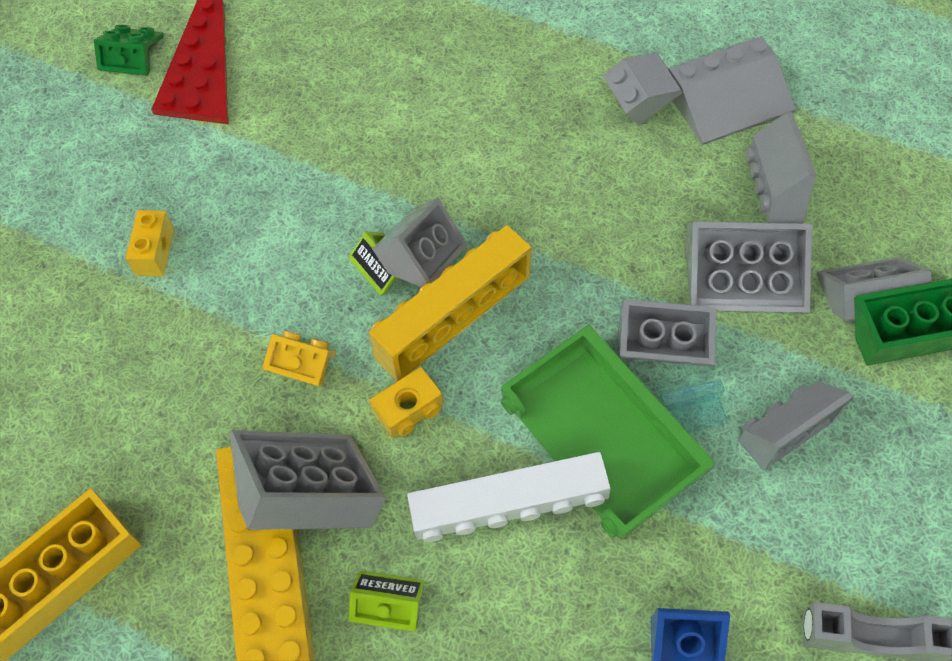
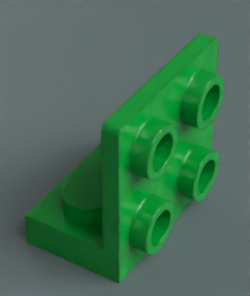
(125, 49)

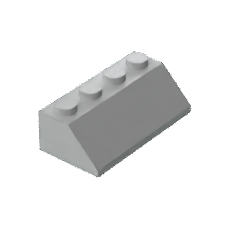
(781, 171)

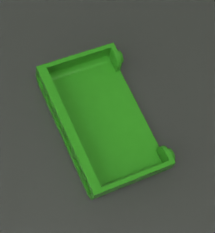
(591, 402)

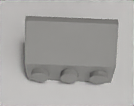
(421, 244)
(847, 282)
(667, 332)
(793, 422)

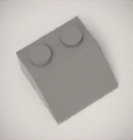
(642, 86)

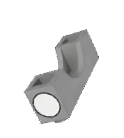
(902, 638)

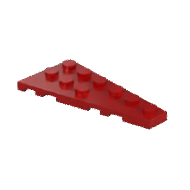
(198, 71)

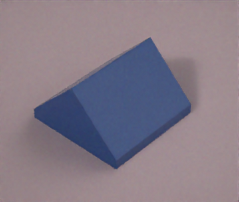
(689, 635)

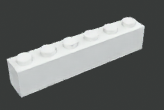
(509, 496)

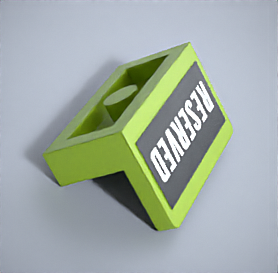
(369, 264)
(385, 601)

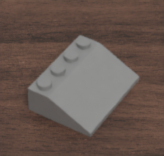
(731, 90)
(749, 266)
(303, 481)

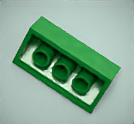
(904, 322)

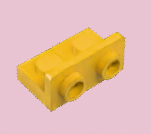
(297, 358)

